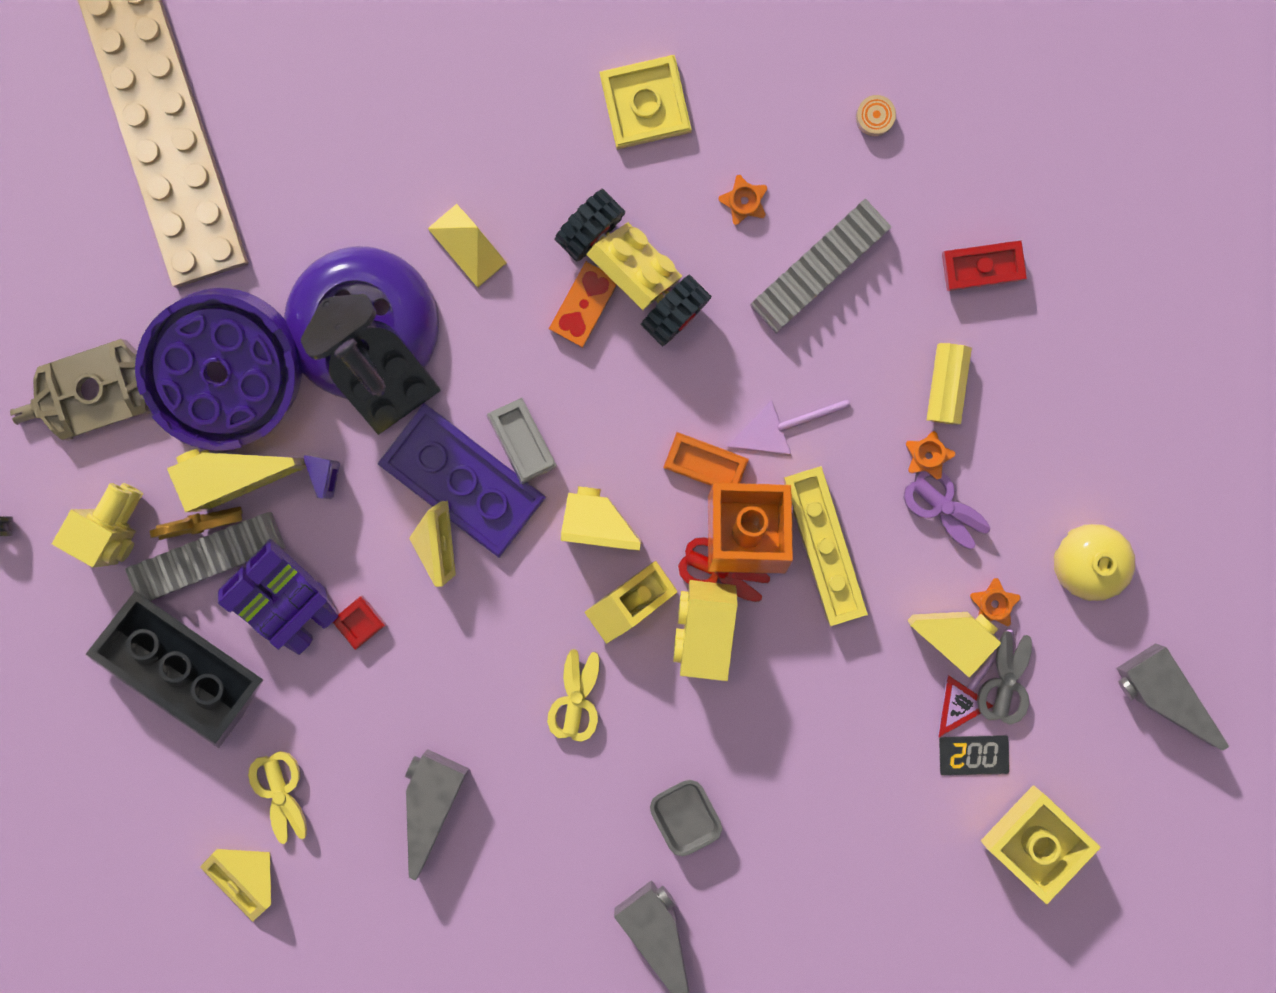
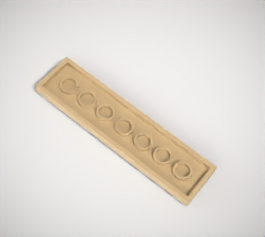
(164, 138)

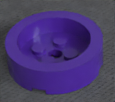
(248, 341)

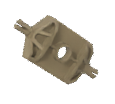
(60, 398)

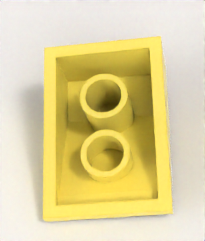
(212, 479)

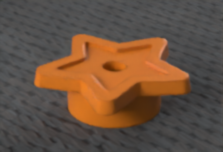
(744, 189)
(929, 445)
(1005, 602)

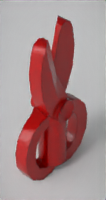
(700, 562)

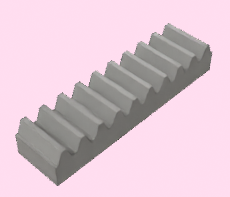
(820, 265)
(203, 557)

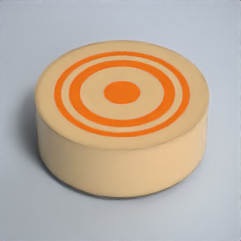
(875, 115)

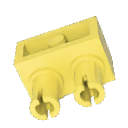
(101, 534)

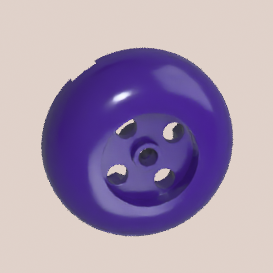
(378, 276)

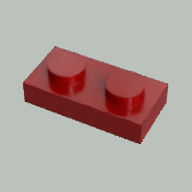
(984, 265)

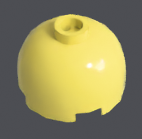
(1094, 562)

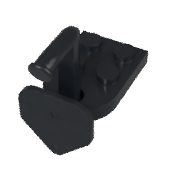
(375, 376)

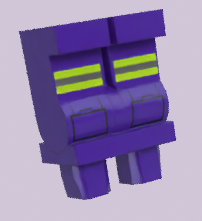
(277, 598)

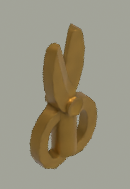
(197, 523)

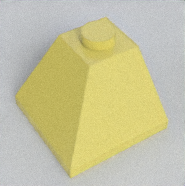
(596, 521)

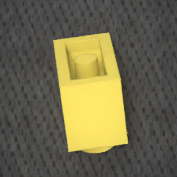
(631, 602)
(958, 637)

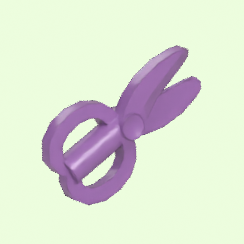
(950, 513)

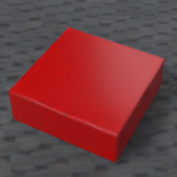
(359, 622)

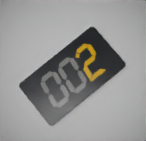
(974, 755)

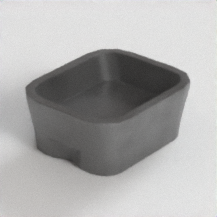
(686, 817)

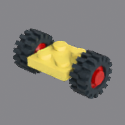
(633, 265)

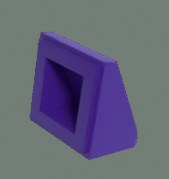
(322, 475)

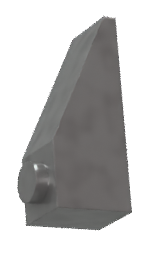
(1161, 686)
(428, 801)
(653, 929)

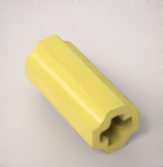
(949, 383)

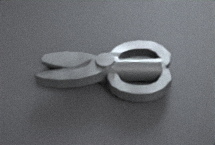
(1009, 669)

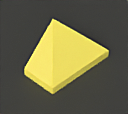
(467, 245)
(434, 544)
(243, 878)

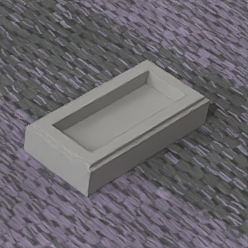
(521, 441)

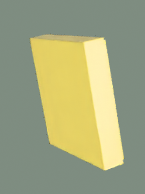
(645, 102)

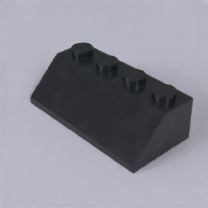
(175, 669)

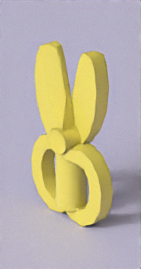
(577, 689)
(283, 804)

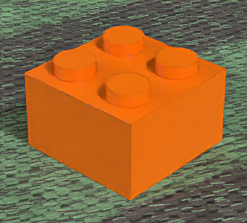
(749, 528)

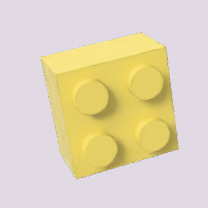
(708, 631)
(1040, 844)

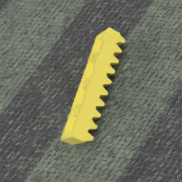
(825, 546)

